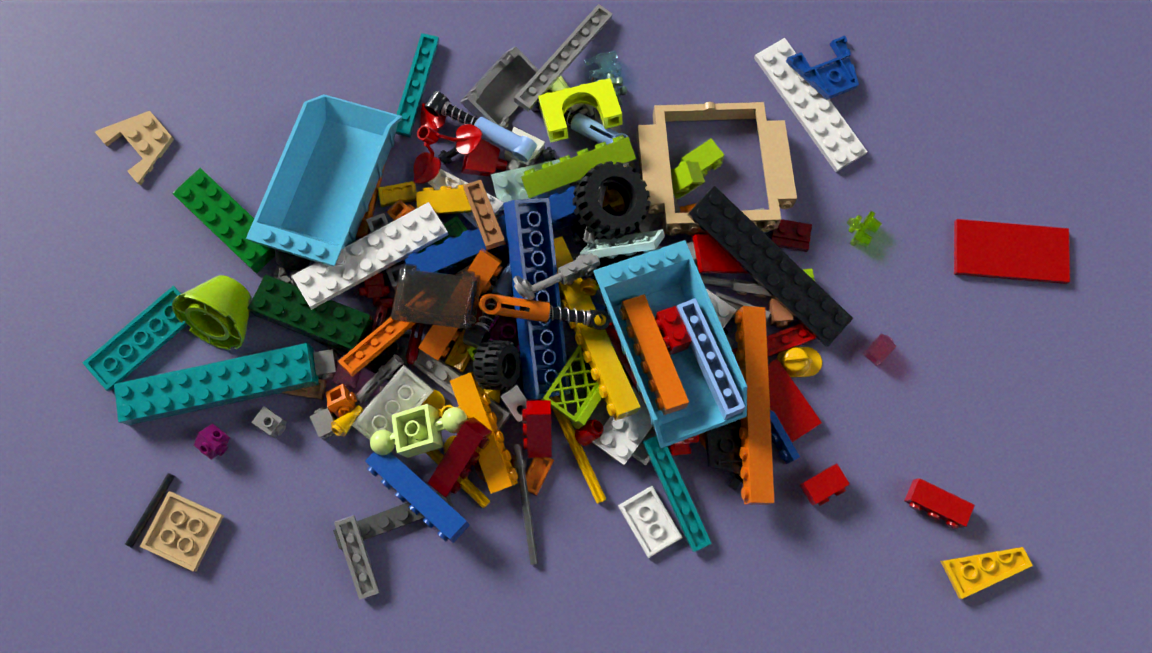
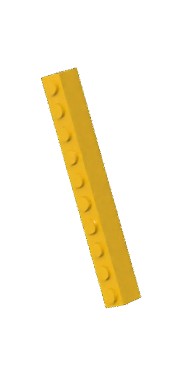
(596, 346)

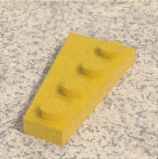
(983, 570)

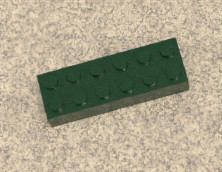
(327, 323)

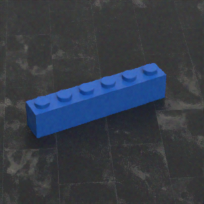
(418, 494)

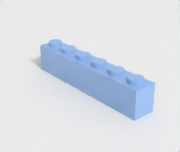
(711, 360)

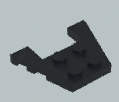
(724, 447)

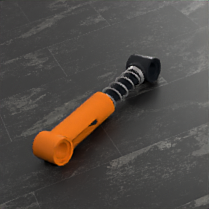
(542, 311)

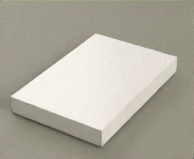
(650, 521)

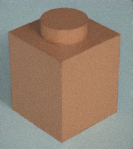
(778, 314)

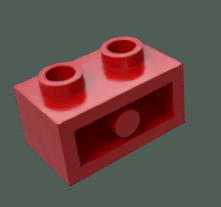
(673, 330)
(825, 484)

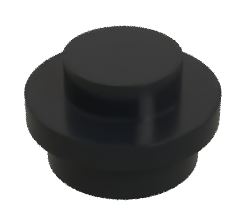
(549, 154)

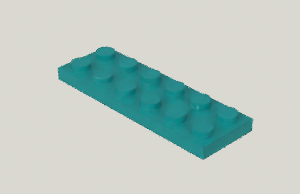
(136, 341)

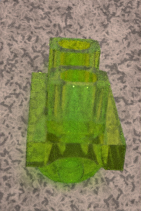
(860, 236)

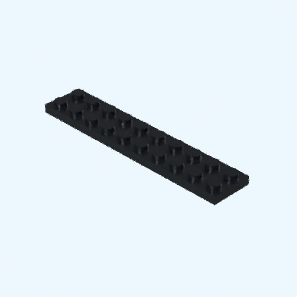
(770, 266)

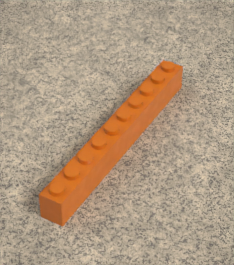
(756, 427)

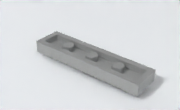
(357, 557)

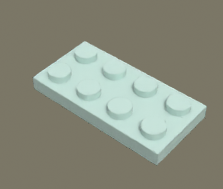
(509, 185)
(626, 245)

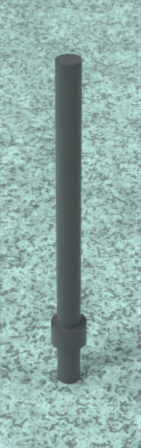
(520, 465)

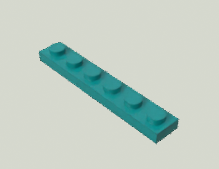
(416, 83)
(677, 494)

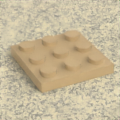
(182, 531)

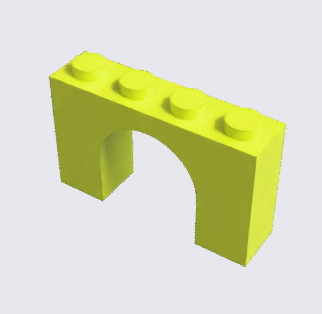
(598, 94)

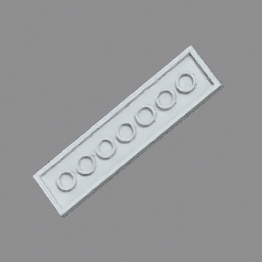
(811, 109)
(370, 255)

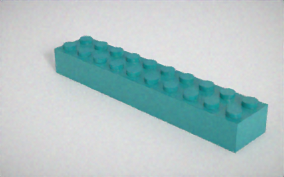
(215, 384)

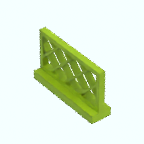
(588, 403)

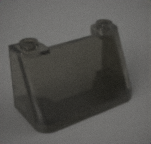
(436, 297)

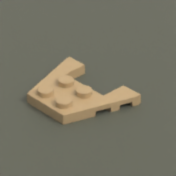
(145, 136)

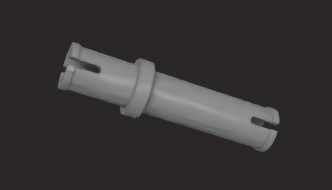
(385, 372)

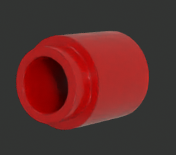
(589, 432)

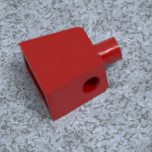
(483, 160)

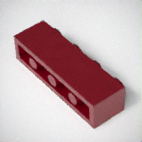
(459, 457)

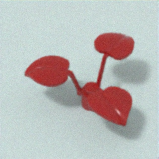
(426, 165)

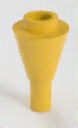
(342, 425)

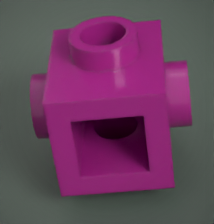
(212, 441)

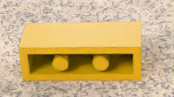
(444, 200)

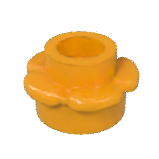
(589, 286)

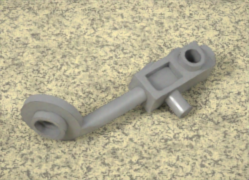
(566, 274)

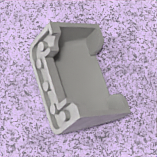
(495, 91)

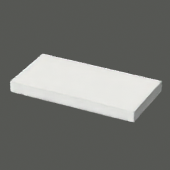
(400, 394)

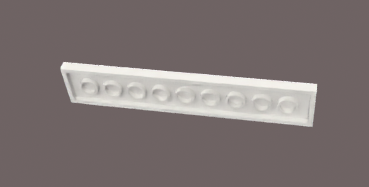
(624, 435)

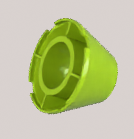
(216, 311)

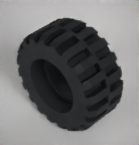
(630, 188)

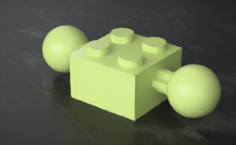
(417, 431)

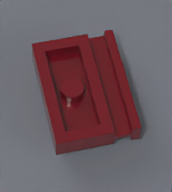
(792, 235)

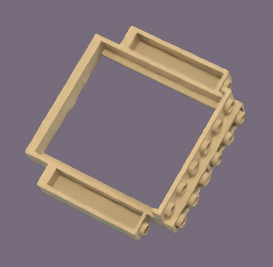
(656, 171)

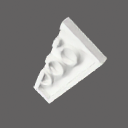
(446, 179)

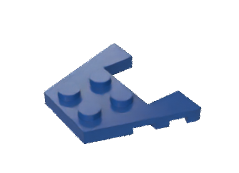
(832, 76)

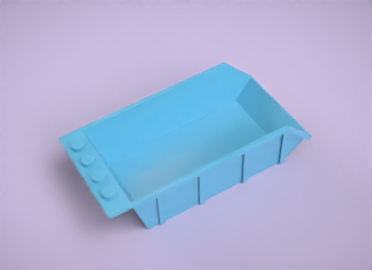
(324, 179)
(669, 279)

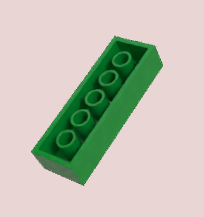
(223, 217)

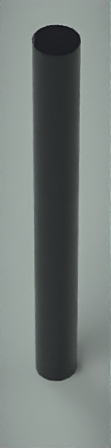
(149, 510)

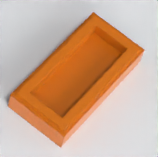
(537, 474)

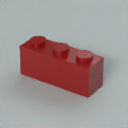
(537, 429)
(939, 503)

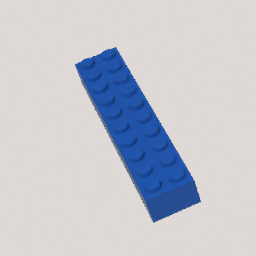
(461, 251)
(534, 259)

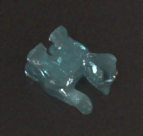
(604, 64)

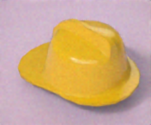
(800, 361)

